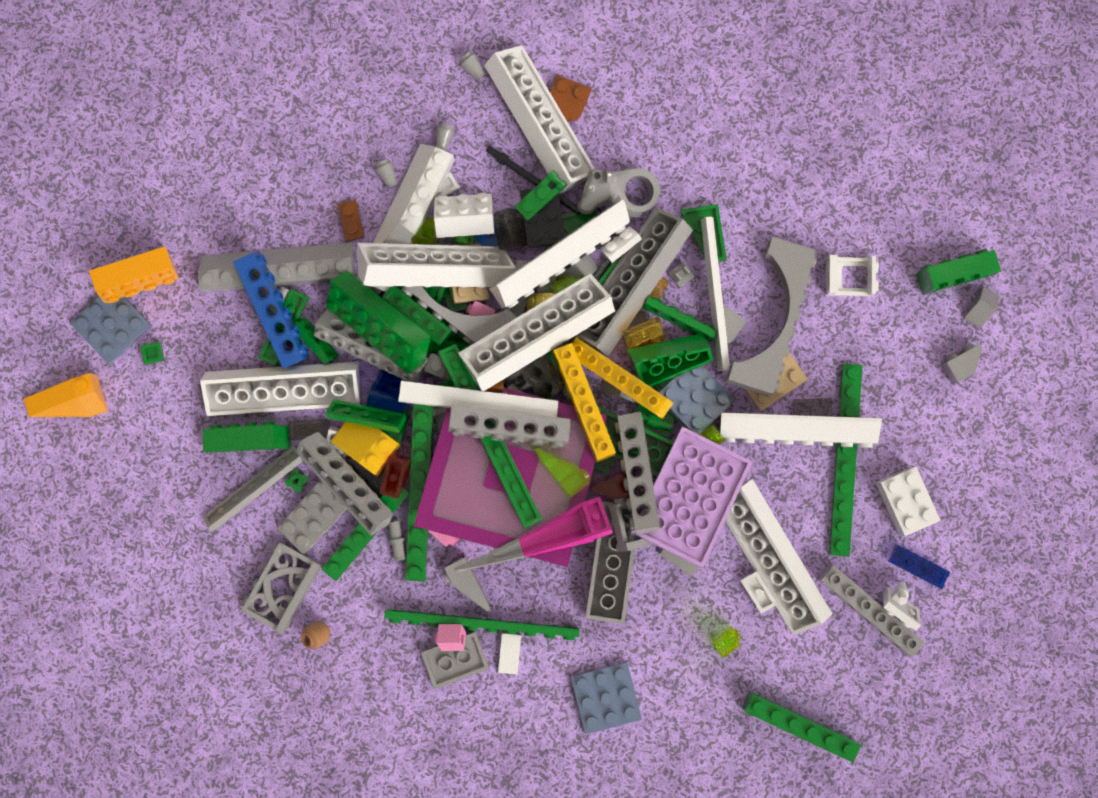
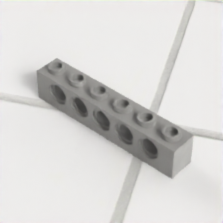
(337, 333)
(634, 423)
(559, 426)
(344, 483)
(870, 610)

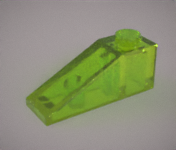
(566, 474)

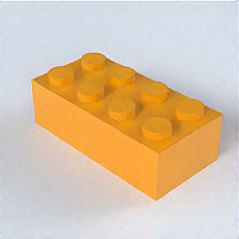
(134, 275)

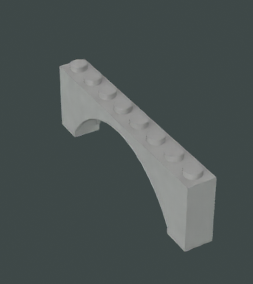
(793, 267)
(472, 327)

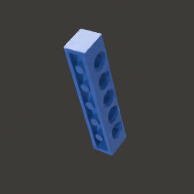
(262, 306)

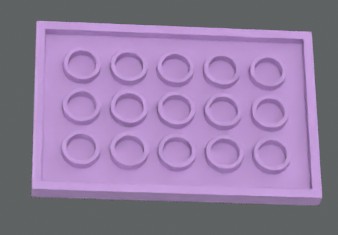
(695, 496)

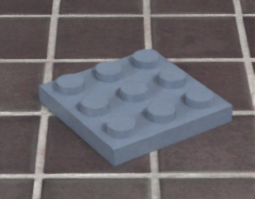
(111, 327)
(696, 399)
(606, 697)

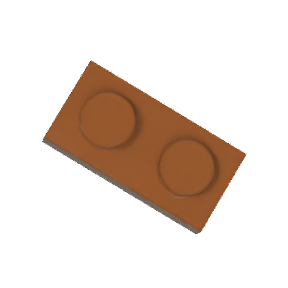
(351, 220)

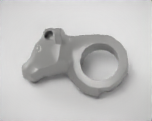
(609, 187)

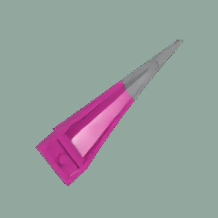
(572, 528)

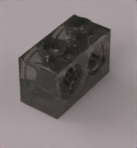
(510, 230)
(541, 378)

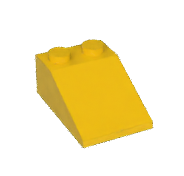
(365, 445)

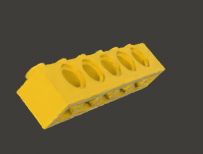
(622, 379)
(584, 402)

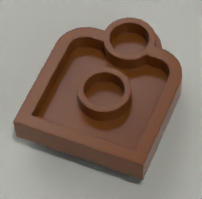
(570, 97)

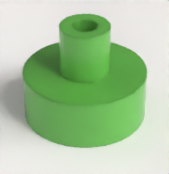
(464, 240)

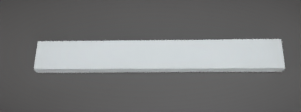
(715, 293)
(446, 396)

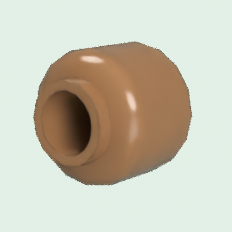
(315, 635)

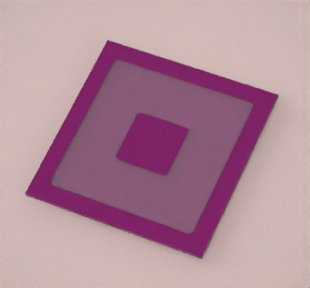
(469, 501)

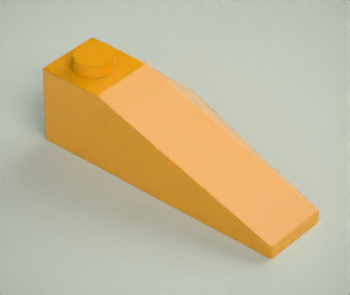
(72, 398)

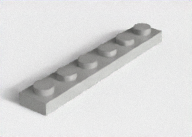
(252, 489)

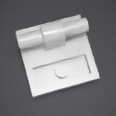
(896, 604)

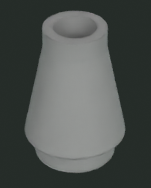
(472, 65)
(444, 135)
(386, 173)

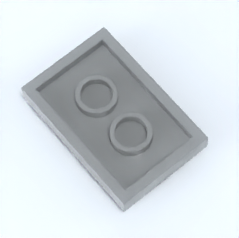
(451, 666)

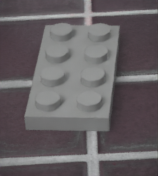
(312, 518)

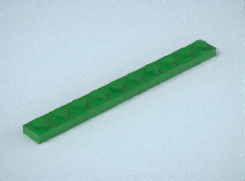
(496, 450)
(420, 465)
(845, 465)
(473, 624)

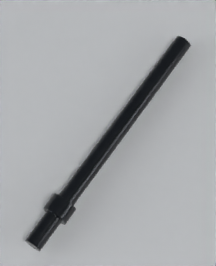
(503, 159)

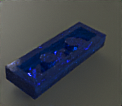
(919, 566)

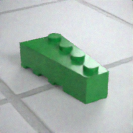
(959, 271)
(669, 358)
(246, 438)

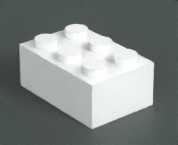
(463, 215)
(907, 501)

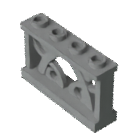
(633, 541)
(286, 614)

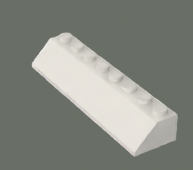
(527, 99)
(416, 193)
(561, 254)
(432, 265)
(537, 332)
(280, 388)
(800, 429)
(776, 560)

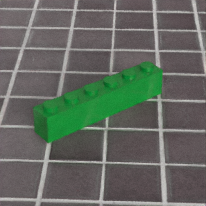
(801, 726)

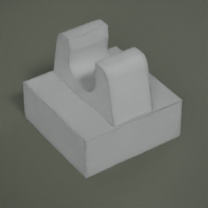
(681, 275)

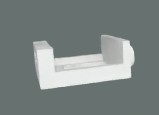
(834, 276)

